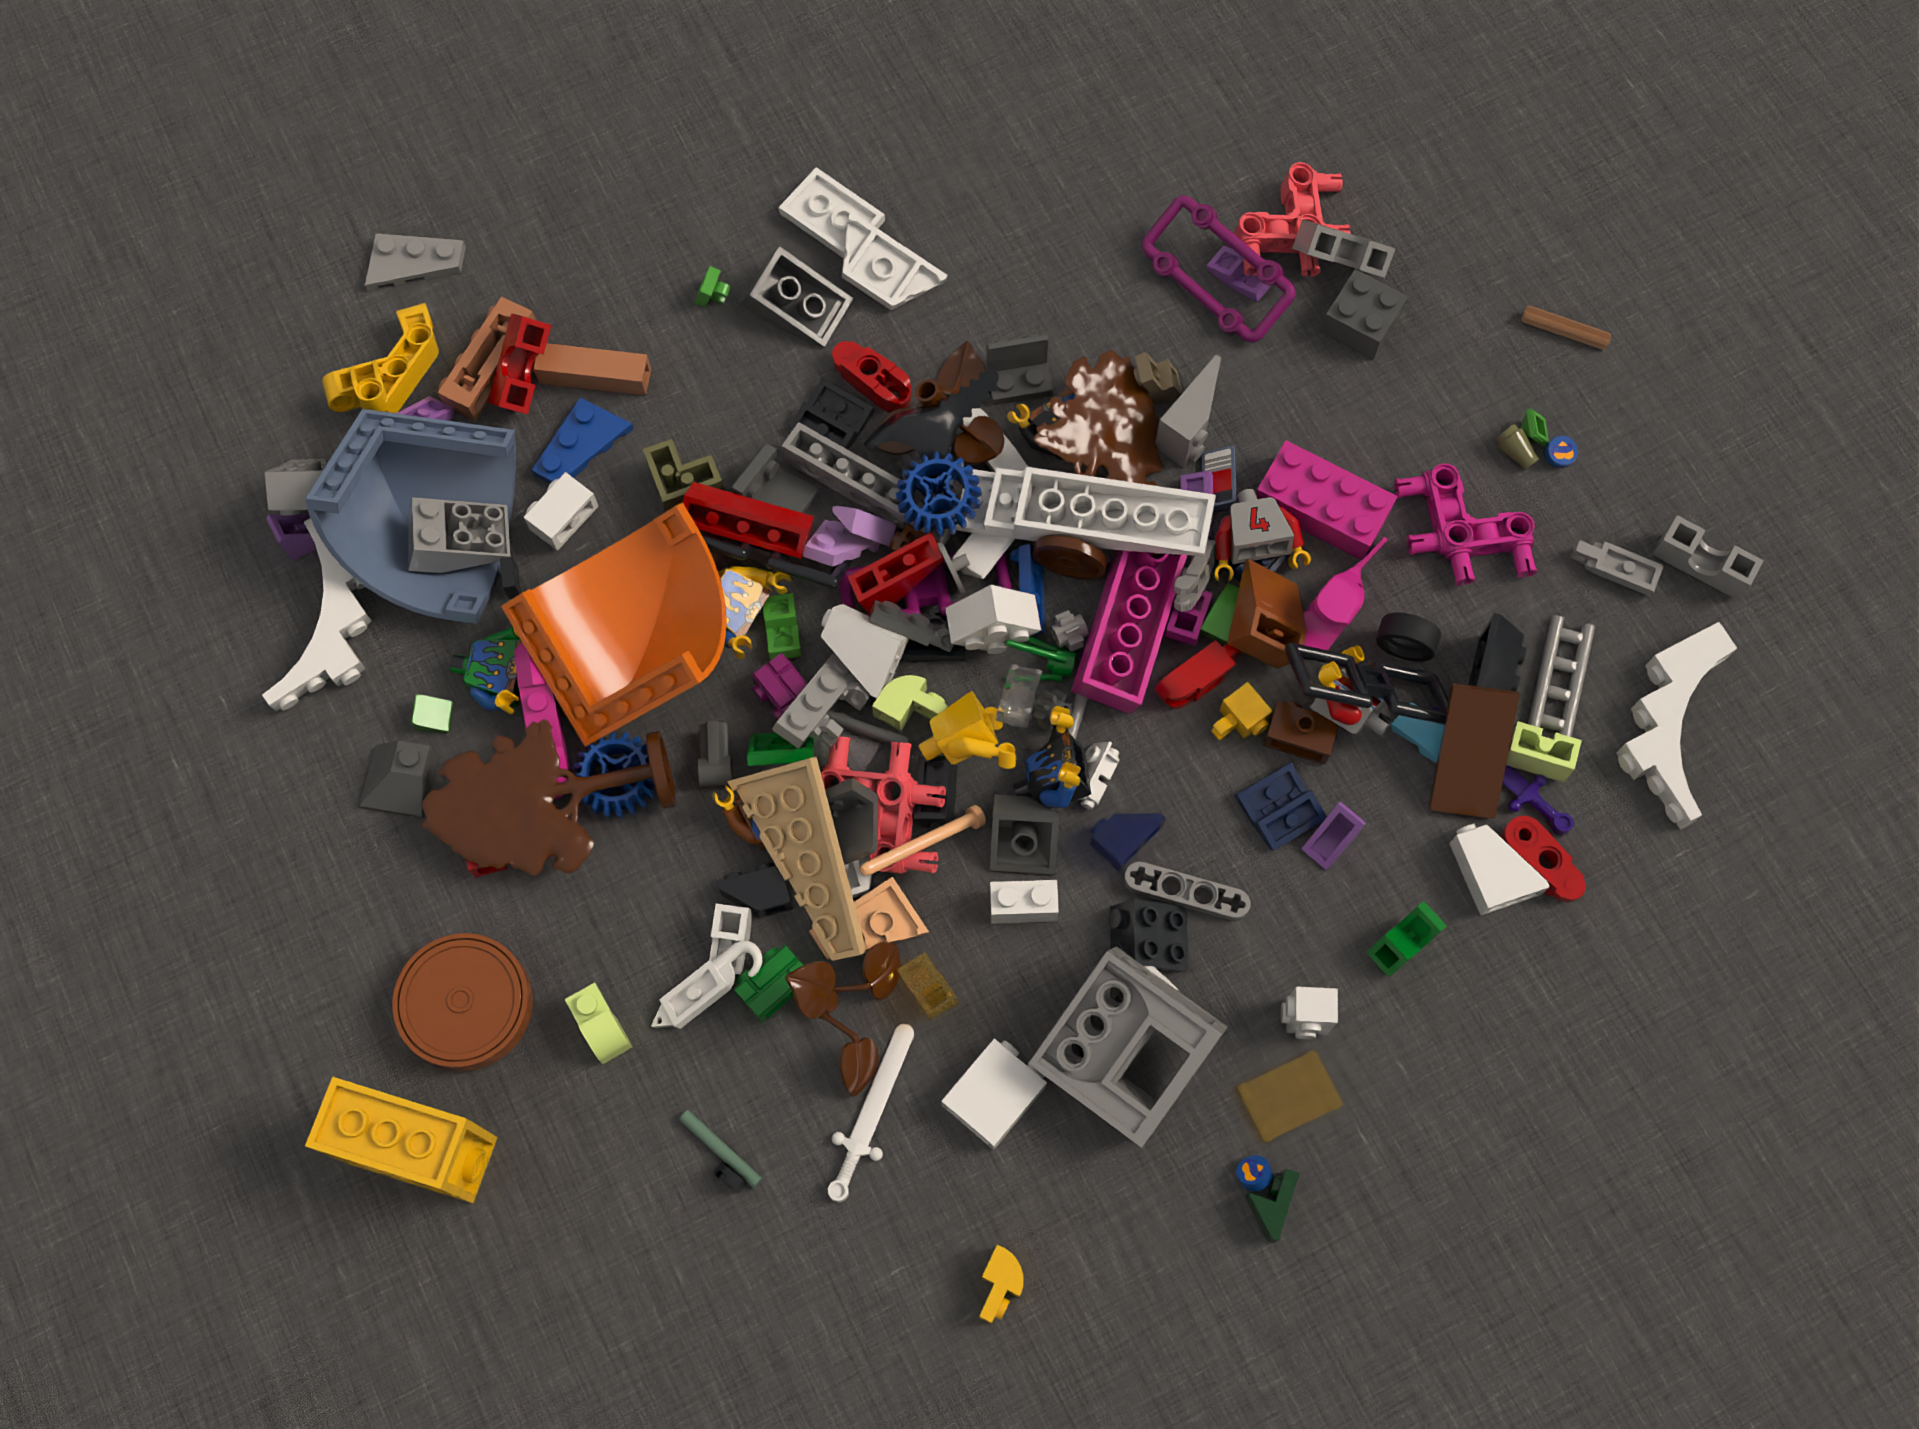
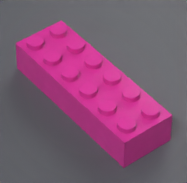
(1128, 628)

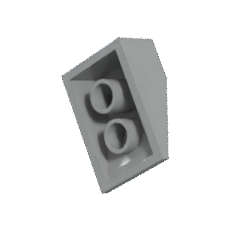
(1185, 423)

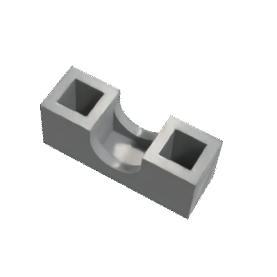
(1343, 248)
(1724, 570)

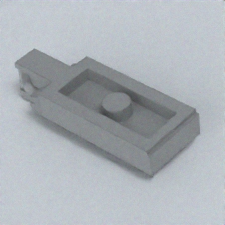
(1619, 565)

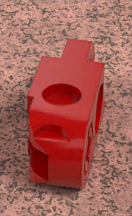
(854, 360)
(1197, 675)
(1564, 878)

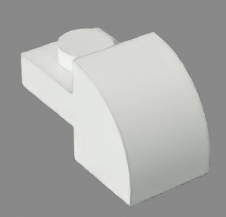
(730, 926)

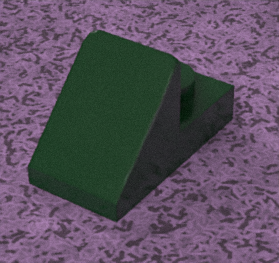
(1272, 1213)

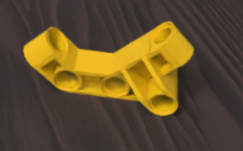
(389, 380)

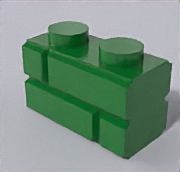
(768, 988)

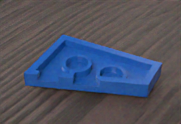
(580, 439)

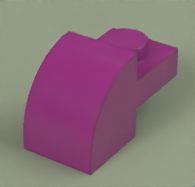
(1187, 625)

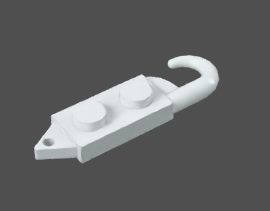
(704, 987)

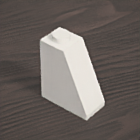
(863, 647)
(1494, 869)

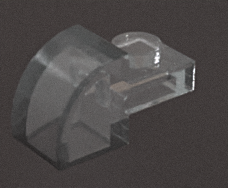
(1019, 695)

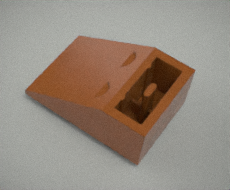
(1266, 615)

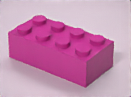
(1327, 499)

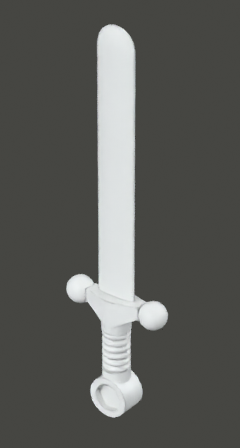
(871, 1112)

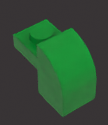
(1406, 939)

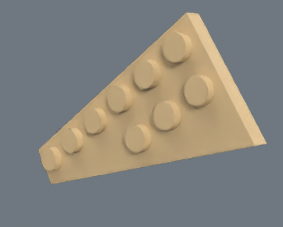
(802, 841)

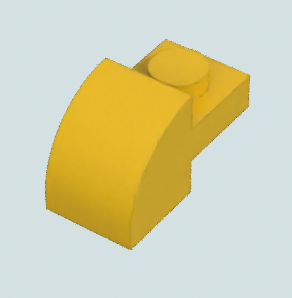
(1006, 1276)

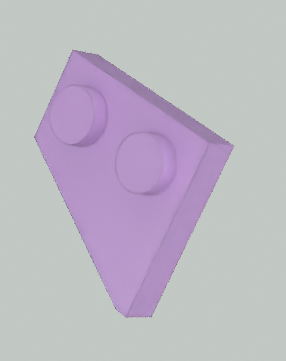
(835, 544)

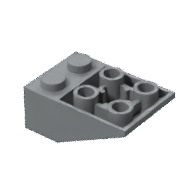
(455, 534)

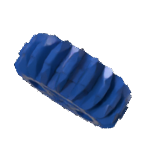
(920, 480)
(599, 755)

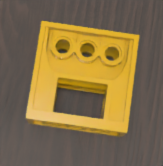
(402, 1139)

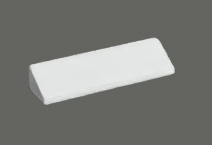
(983, 552)

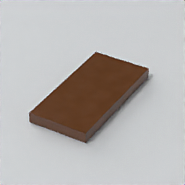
(1473, 750)

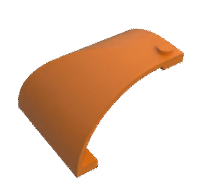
(626, 625)

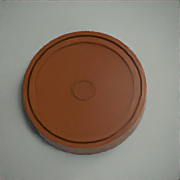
(462, 1002)

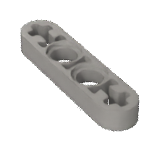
(1185, 896)

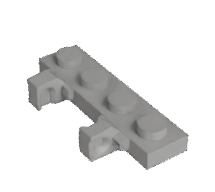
(808, 712)

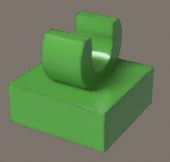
(711, 288)

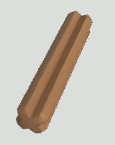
(1566, 327)

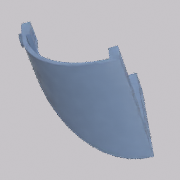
(367, 493)

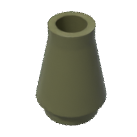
(1517, 446)

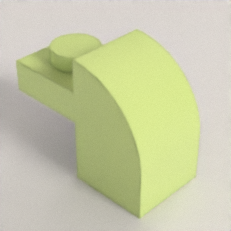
(903, 697)
(598, 1023)

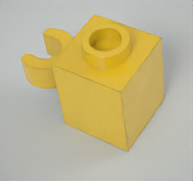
(1244, 712)

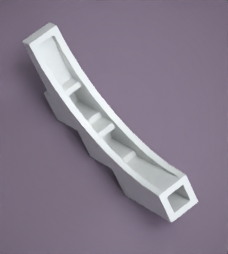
(328, 651)
(1661, 715)

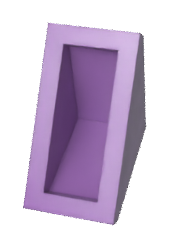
(1333, 836)

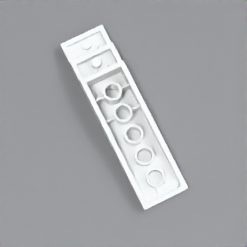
(1092, 510)

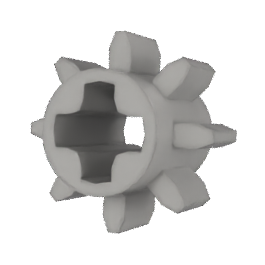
(1069, 631)

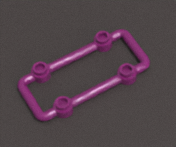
(1268, 271)

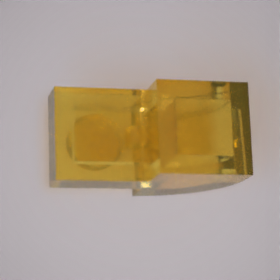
(927, 987)

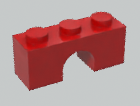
(512, 380)

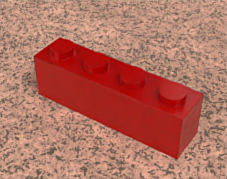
(748, 519)

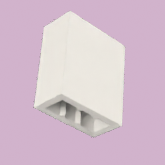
(994, 1093)

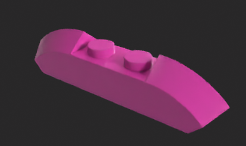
(540, 703)

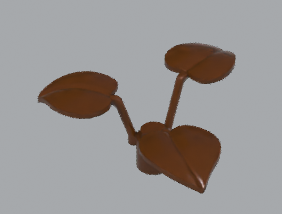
(983, 437)
(817, 996)

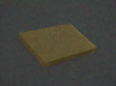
(1289, 1096)

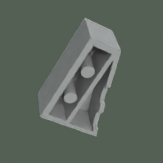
(290, 484)

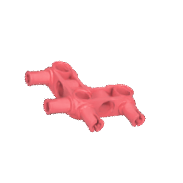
(1301, 201)
(894, 816)

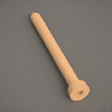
(973, 818)

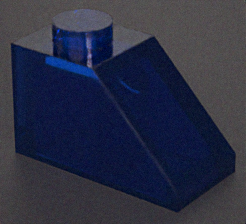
(1124, 835)

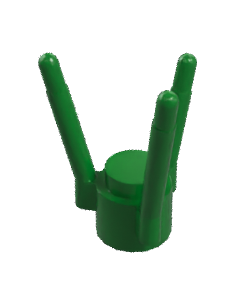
(1059, 659)

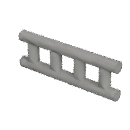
(1550, 662)

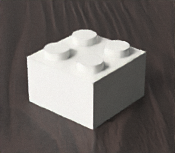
(991, 618)

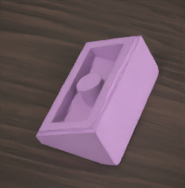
(866, 524)

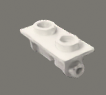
(1101, 762)

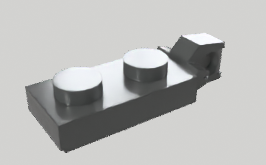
(910, 626)

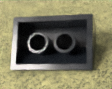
(1498, 655)

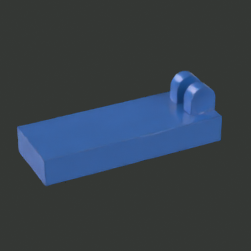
(1031, 578)

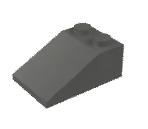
(796, 298)

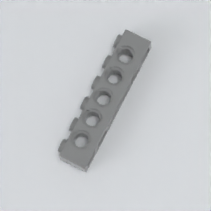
(849, 475)

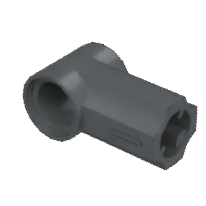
(715, 764)

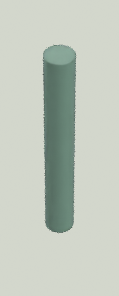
(720, 1149)

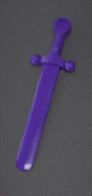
(1528, 794)

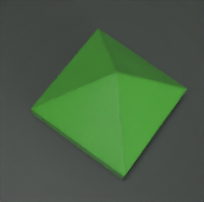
(1535, 427)

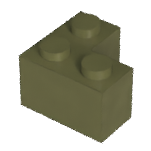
(675, 479)

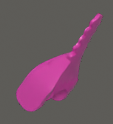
(1336, 604)

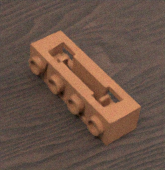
(479, 360)

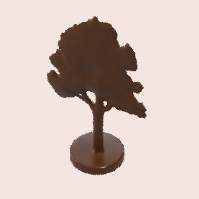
(1104, 426)
(506, 808)

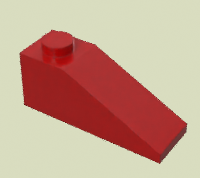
(896, 573)

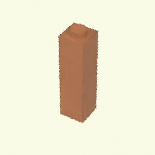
(593, 369)

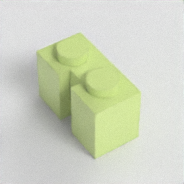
(1541, 755)

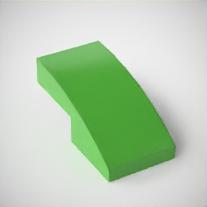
(1219, 619)
(781, 626)

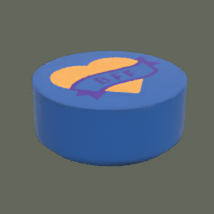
(1561, 451)
(1254, 1173)

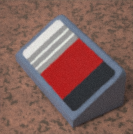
(1222, 466)

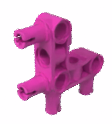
(1476, 535)

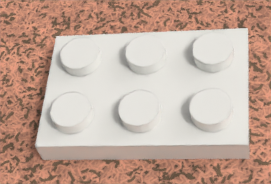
(823, 210)

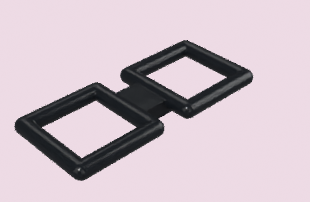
(774, 562)
(1367, 682)

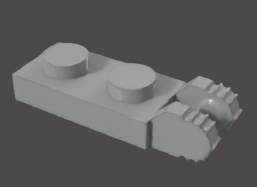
(1195, 578)

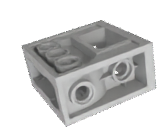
(1109, 1052)

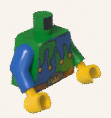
(491, 671)

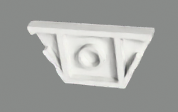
(885, 266)

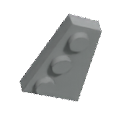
(411, 257)

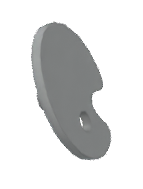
(955, 565)

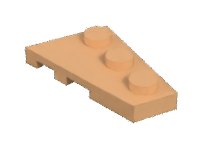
(884, 917)

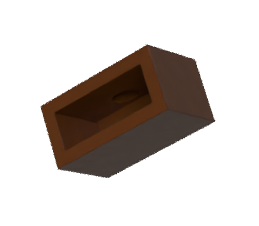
(1300, 732)

